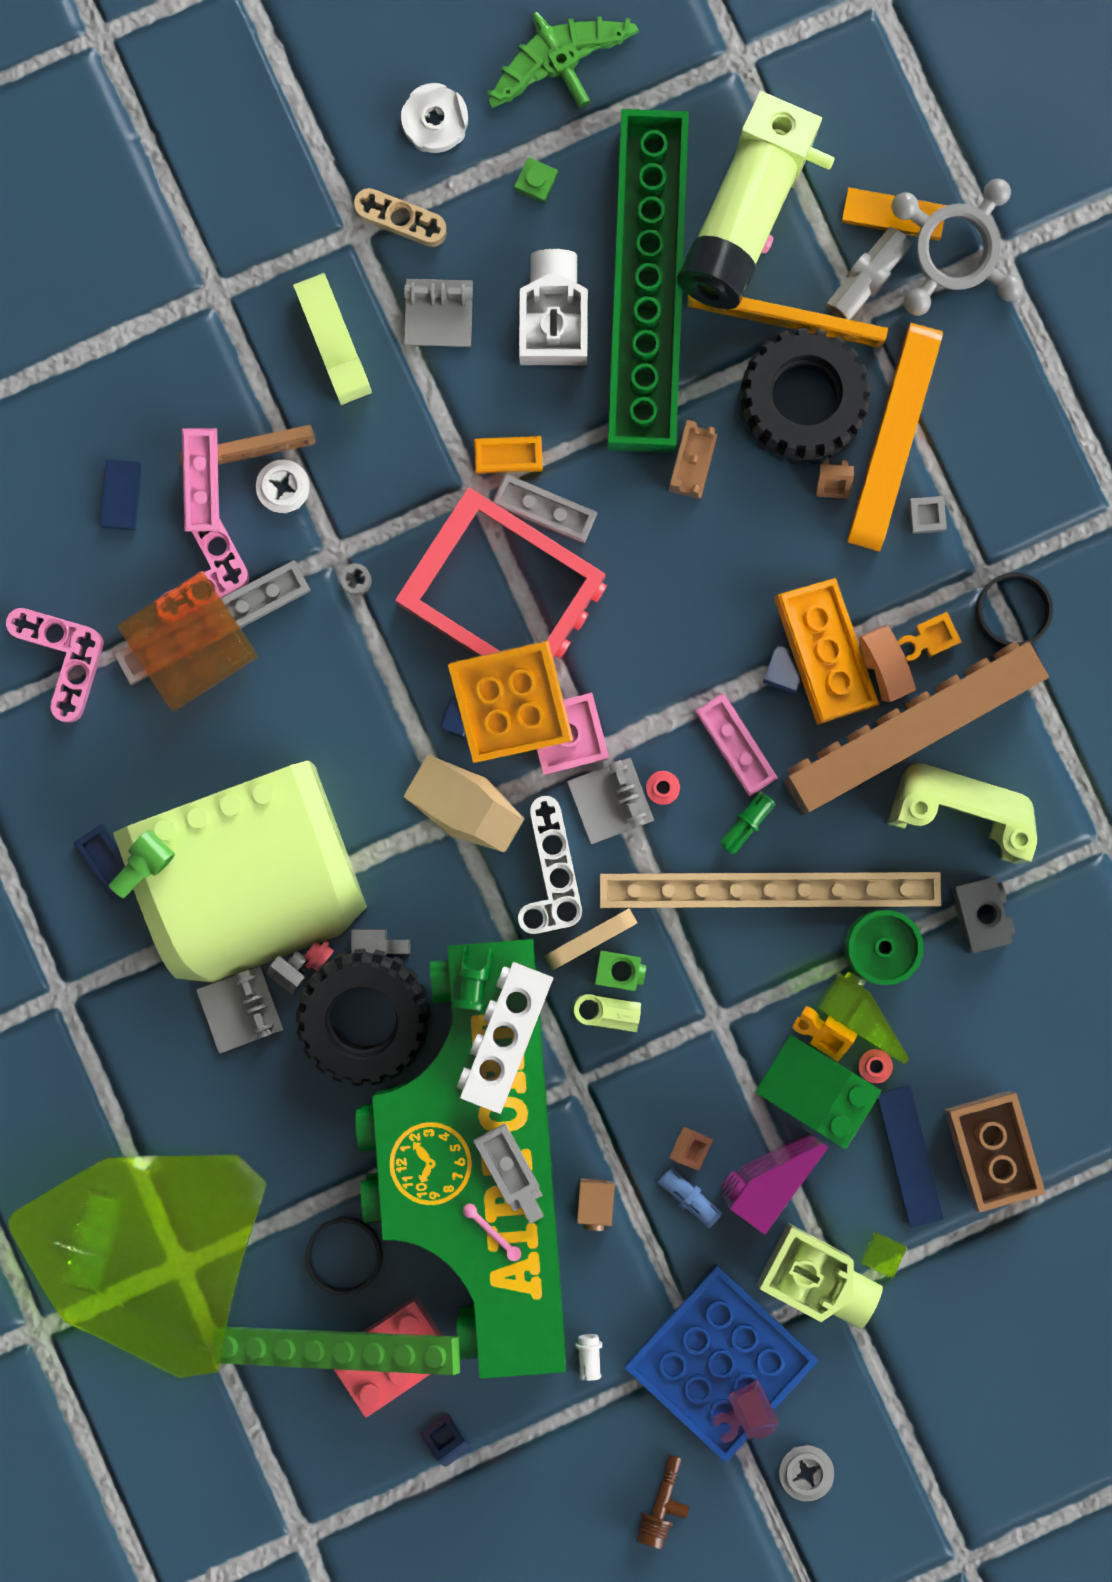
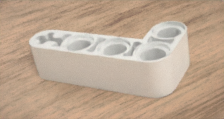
(550, 863)

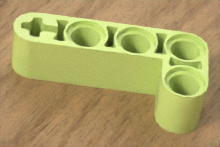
(332, 338)

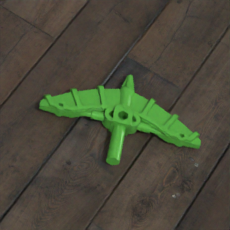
(556, 54)

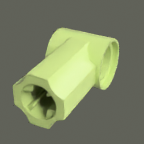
(610, 1013)

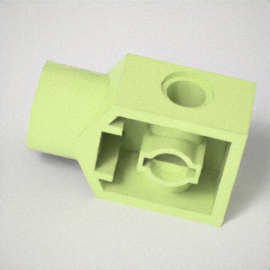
(818, 1279)

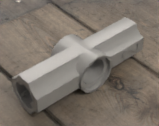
(869, 274)

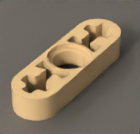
(374, 217)
(590, 939)

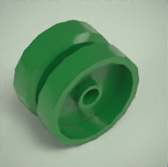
(903, 942)

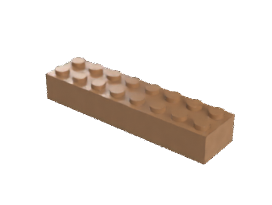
(923, 723)

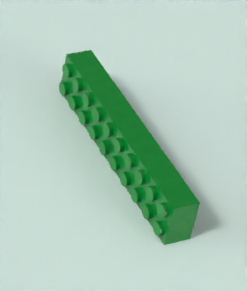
(646, 281)

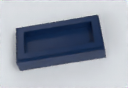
(120, 494)
(101, 856)

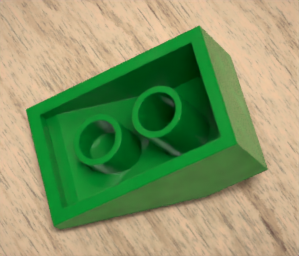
(818, 1091)

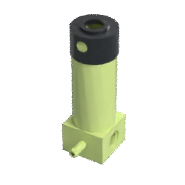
(763, 170)

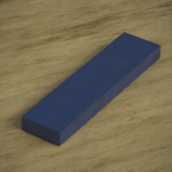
(909, 1156)

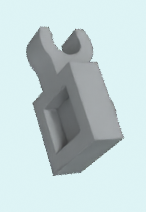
(378, 940)

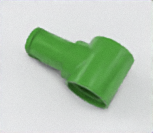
(147, 857)

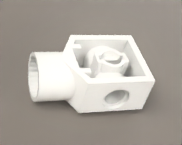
(553, 311)

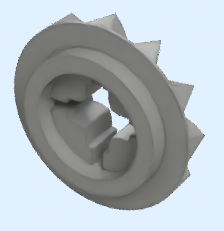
(799, 1487)

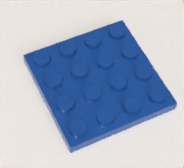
(714, 1347)

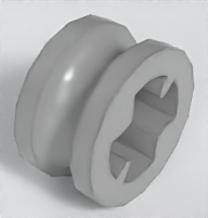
(360, 589)

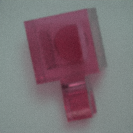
(751, 1411)

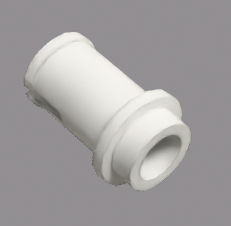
(589, 1356)

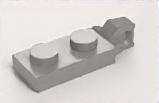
(510, 1171)

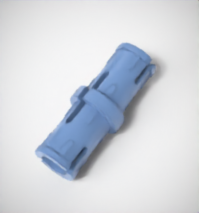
(689, 1197)

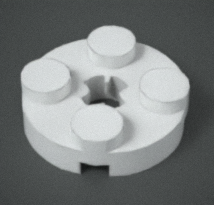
(443, 101)

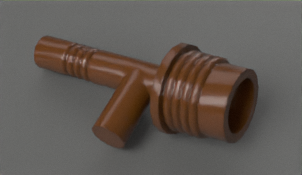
(654, 1527)

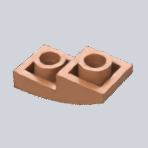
(886, 657)

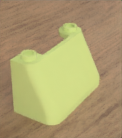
(927, 787)

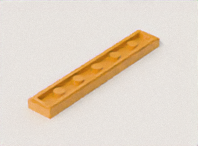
(796, 318)

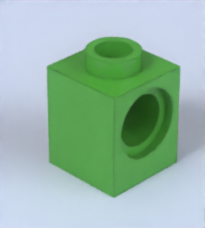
(605, 964)

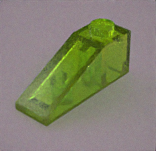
(858, 1011)

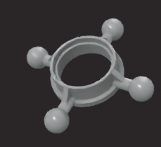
(1007, 286)

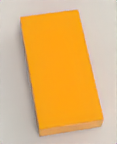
(508, 455)

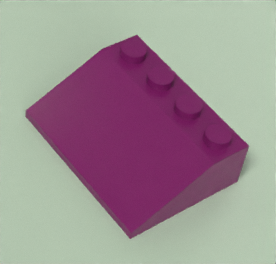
(769, 1182)

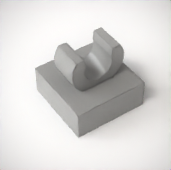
(288, 973)

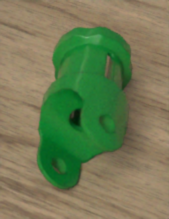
(473, 982)

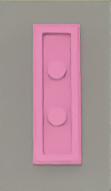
(200, 479)
(736, 744)

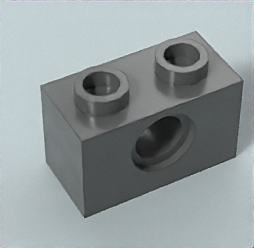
(976, 934)

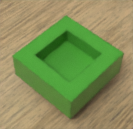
(536, 180)

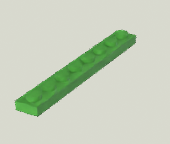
(342, 1350)

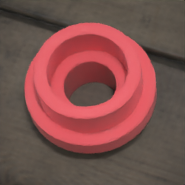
(654, 795)
(318, 955)
(864, 1066)

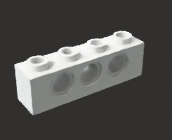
(493, 1093)

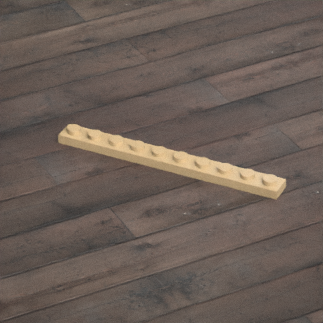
(770, 890)

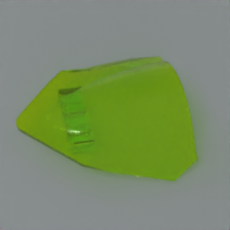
(146, 1252)

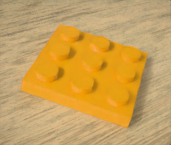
(510, 701)

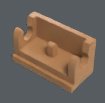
(693, 460)

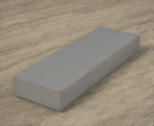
(545, 508)

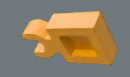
(934, 636)
(827, 1035)

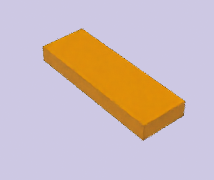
(875, 212)

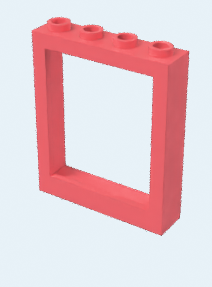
(444, 543)

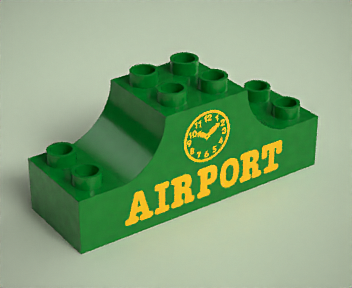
(434, 1170)

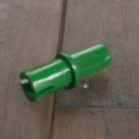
(747, 822)

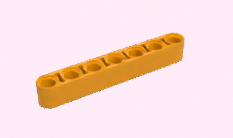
(894, 437)

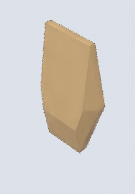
(464, 804)

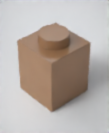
(595, 1204)

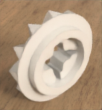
(277, 472)

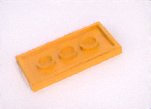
(826, 651)

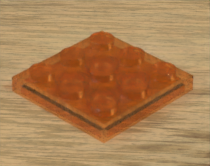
(187, 641)

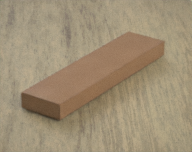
(263, 444)

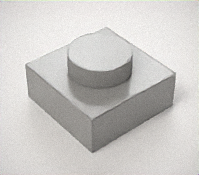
(927, 515)

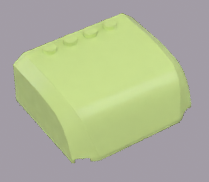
(249, 876)

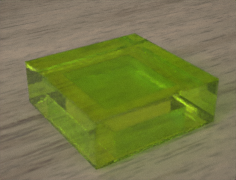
(883, 1254)

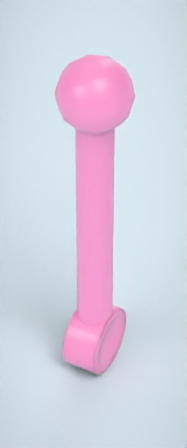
(513, 1252)

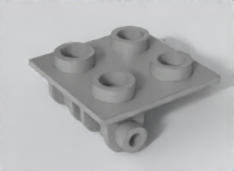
(438, 312)
(610, 800)
(239, 1009)

